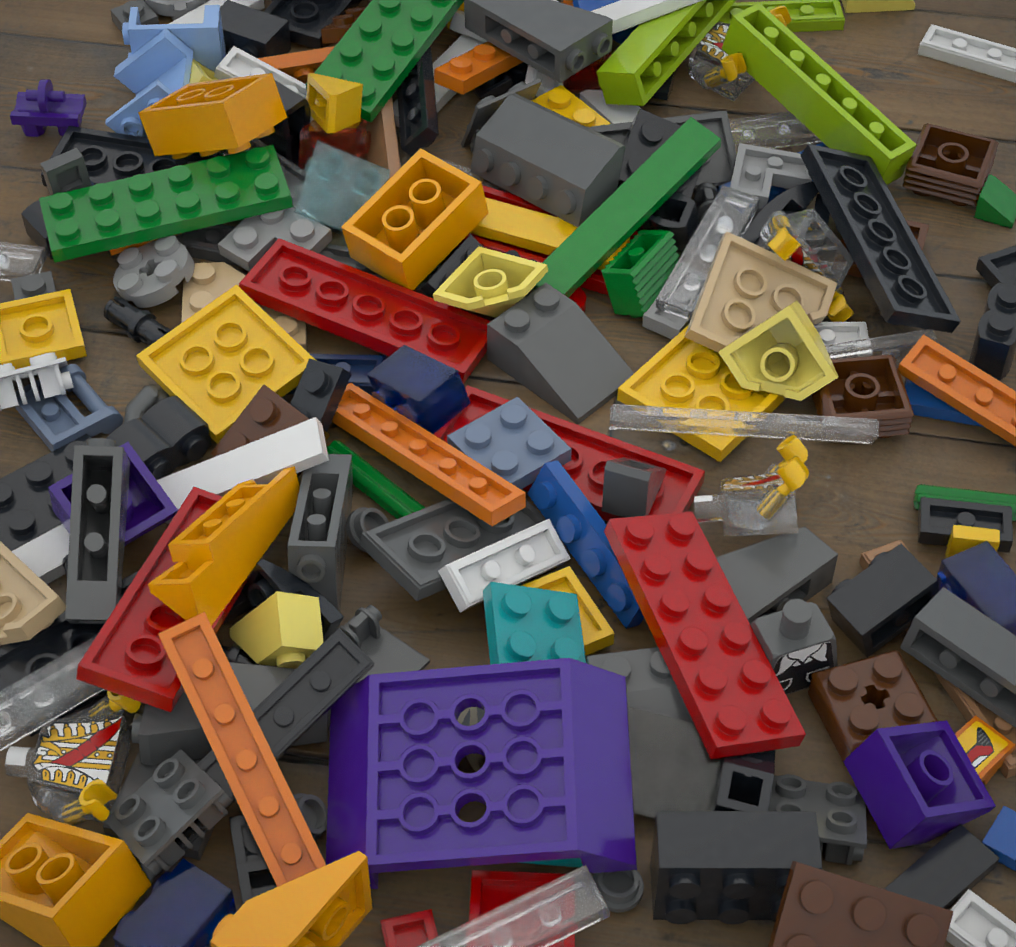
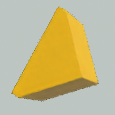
(334, 102)

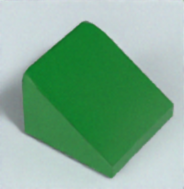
(996, 203)

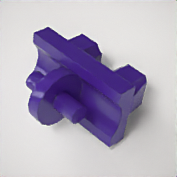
(46, 108)

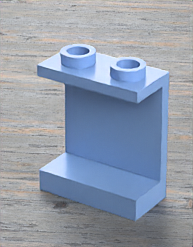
(203, 38)
(151, 74)

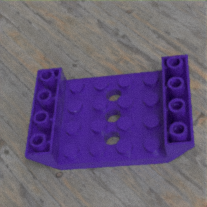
(549, 780)

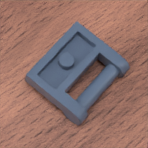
(59, 420)

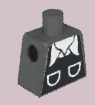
(796, 643)

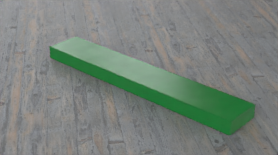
(629, 207)

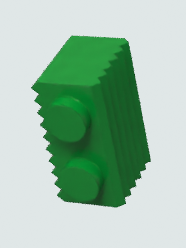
(640, 271)

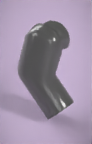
(144, 401)

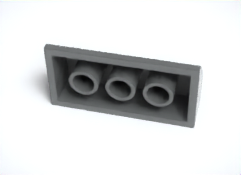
(547, 159)

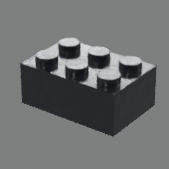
(727, 863)

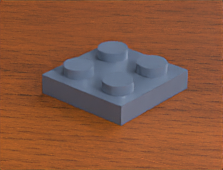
(511, 443)

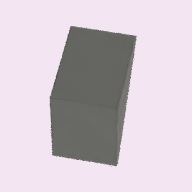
(630, 487)

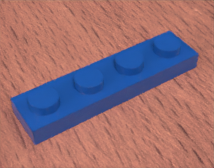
(584, 536)

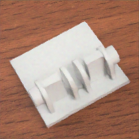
(49, 374)

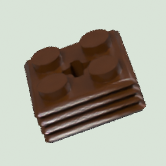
(950, 165)
(870, 390)
(866, 697)

